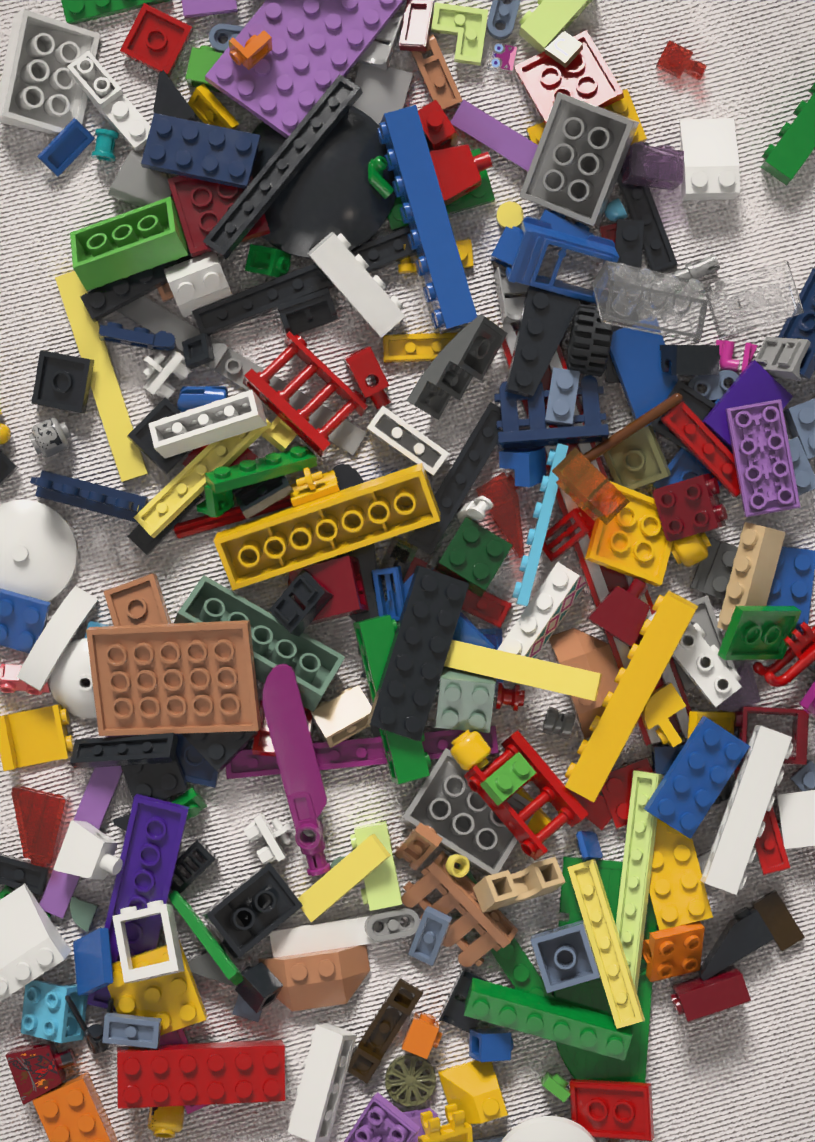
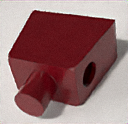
(622, 612)

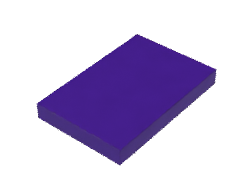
(751, 387)

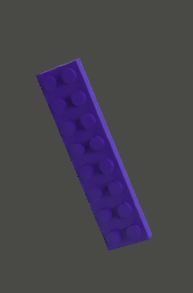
(146, 875)

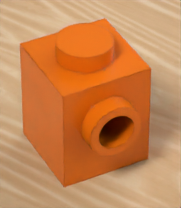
(422, 1035)

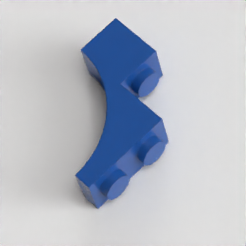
(510, 240)

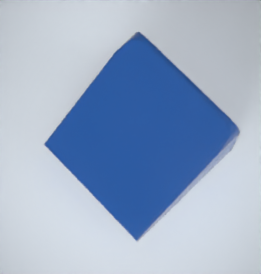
(588, 845)

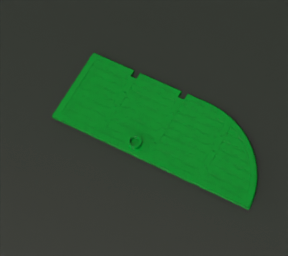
(592, 995)

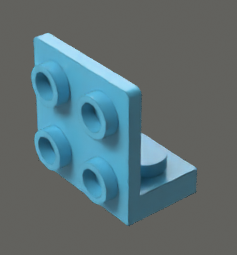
(48, 1013)

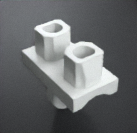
(172, 364)
(274, 849)

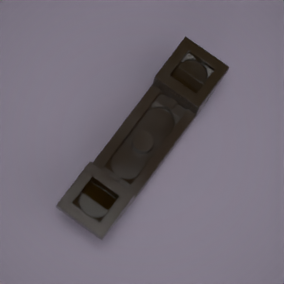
(383, 1030)

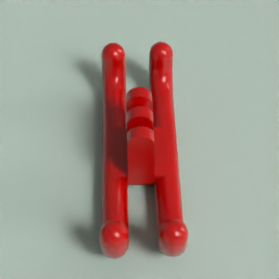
(802, 648)

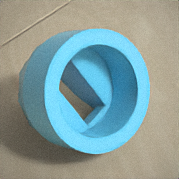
(615, 210)

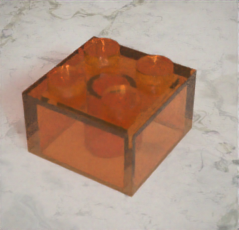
(589, 487)

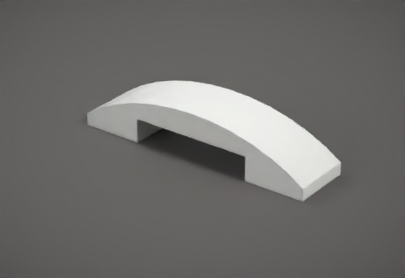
(56, 637)

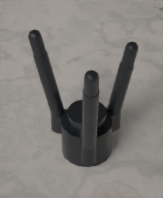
(94, 1033)

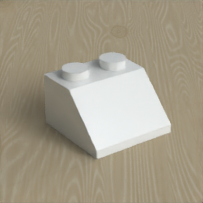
(197, 282)

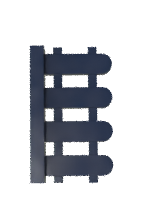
(539, 434)
(88, 495)

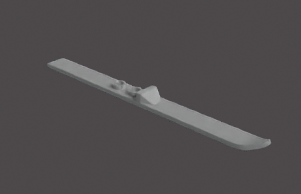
(235, 366)

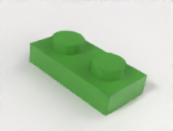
(508, 778)

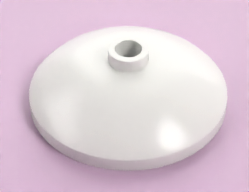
(67, 680)

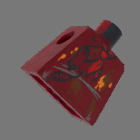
(38, 1068)

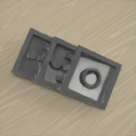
(454, 367)

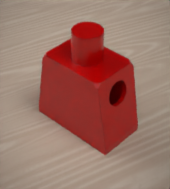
(437, 127)
(458, 171)
(363, 364)

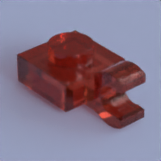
(677, 60)

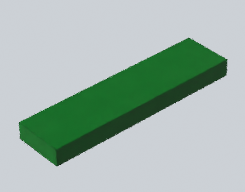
(206, 938)

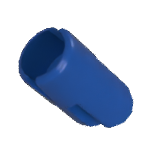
(196, 396)

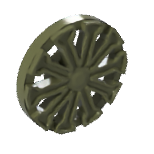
(410, 1080)

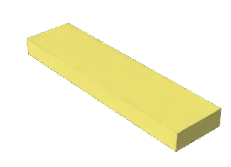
(343, 877)

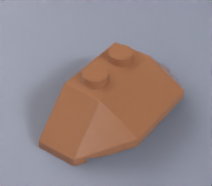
(587, 653)
(319, 976)

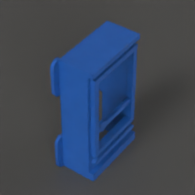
(533, 246)

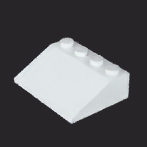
(35, 79)
(27, 941)

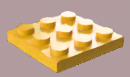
(632, 540)
(165, 997)

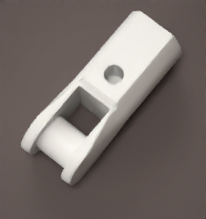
(475, 509)

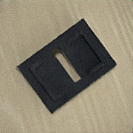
(310, 594)
(454, 1008)

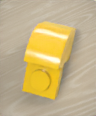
(661, 705)

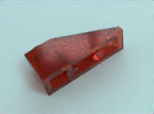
(505, 509)

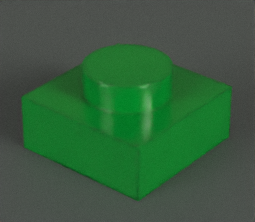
(192, 800)

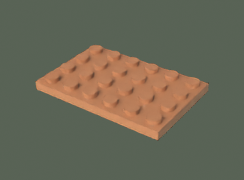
(174, 678)

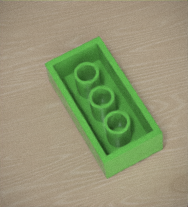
(128, 244)

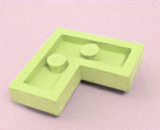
(465, 23)

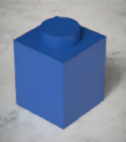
(490, 1044)

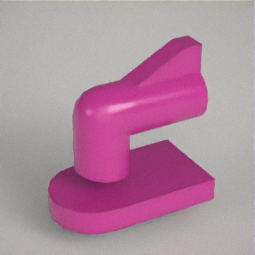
(726, 353)

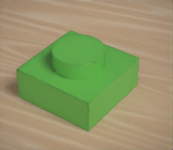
(556, 1085)

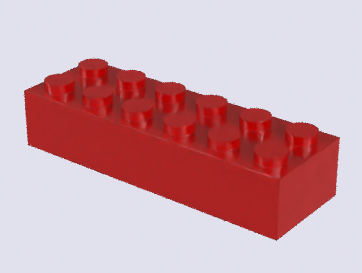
(201, 1074)

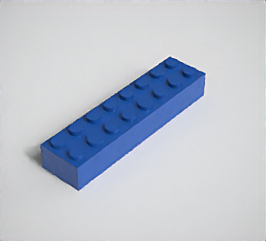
(427, 219)

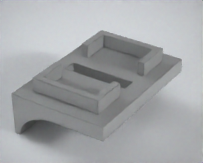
(380, 54)
(509, 307)
(782, 356)

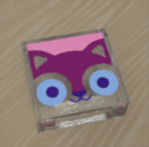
(502, 57)

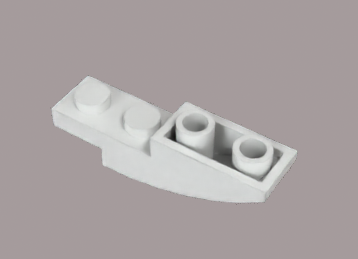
(110, 100)

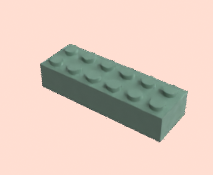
(272, 643)

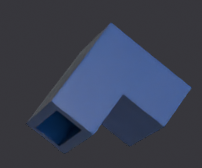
(527, 463)

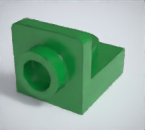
(267, 261)
(215, 504)

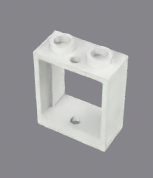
(169, 967)

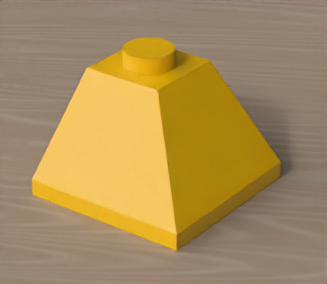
(474, 1090)

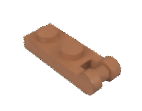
(437, 76)
(418, 845)

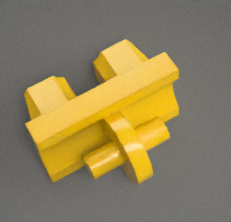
(313, 486)

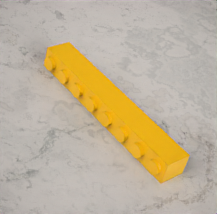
(631, 695)

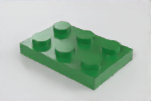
(758, 632)

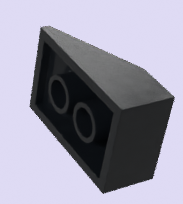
(251, 911)

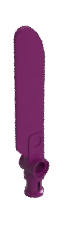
(296, 763)

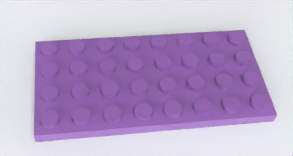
(309, 51)

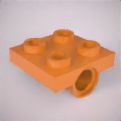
(673, 951)

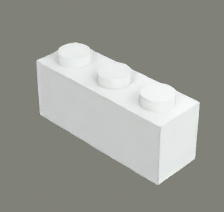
(407, 441)

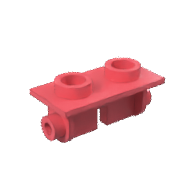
(10, 683)

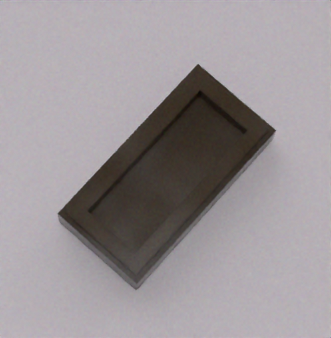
(778, 920)

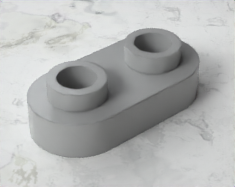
(391, 924)

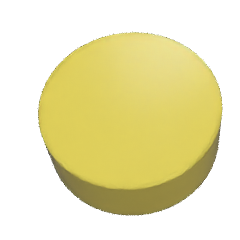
(509, 215)

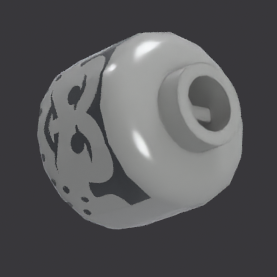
(50, 437)

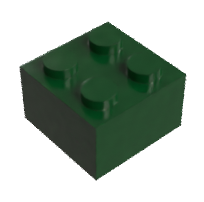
(474, 556)

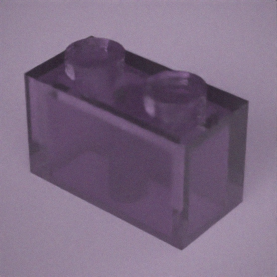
(653, 166)

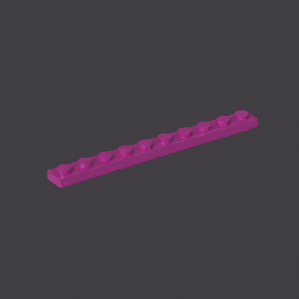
(348, 753)

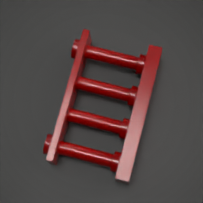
(279, 401)
(551, 791)

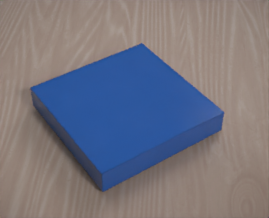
(93, 962)

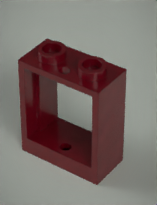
(799, 729)

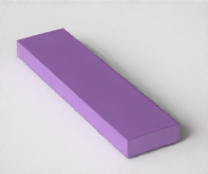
(494, 134)

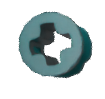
(105, 145)

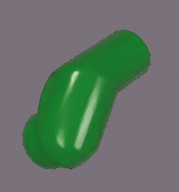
(375, 176)

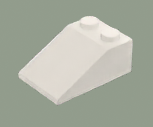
(710, 159)

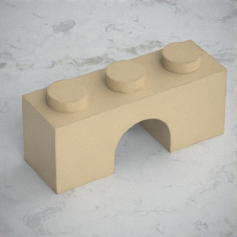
(508, 889)

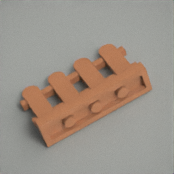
(458, 893)

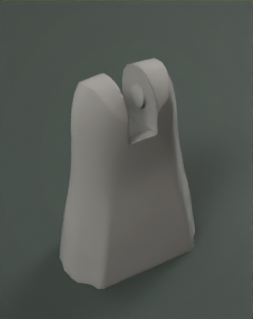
(138, 184)

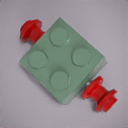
(468, 700)

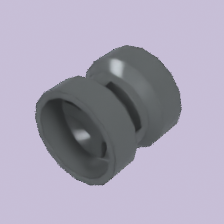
(558, 723)

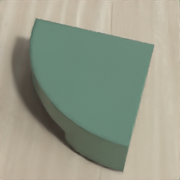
(82, 912)

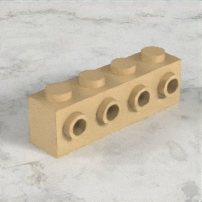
(752, 570)

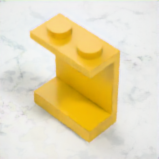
(35, 737)

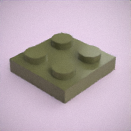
(637, 460)

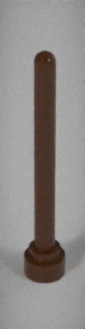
(634, 427)

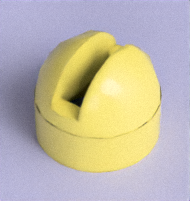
(459, 859)

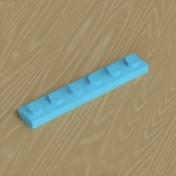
(537, 536)

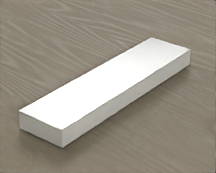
(320, 936)

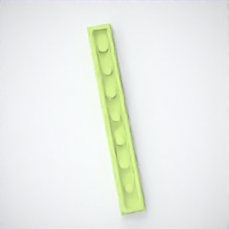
(637, 870)

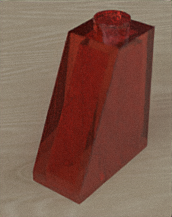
(39, 822)

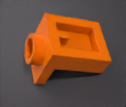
(254, 49)

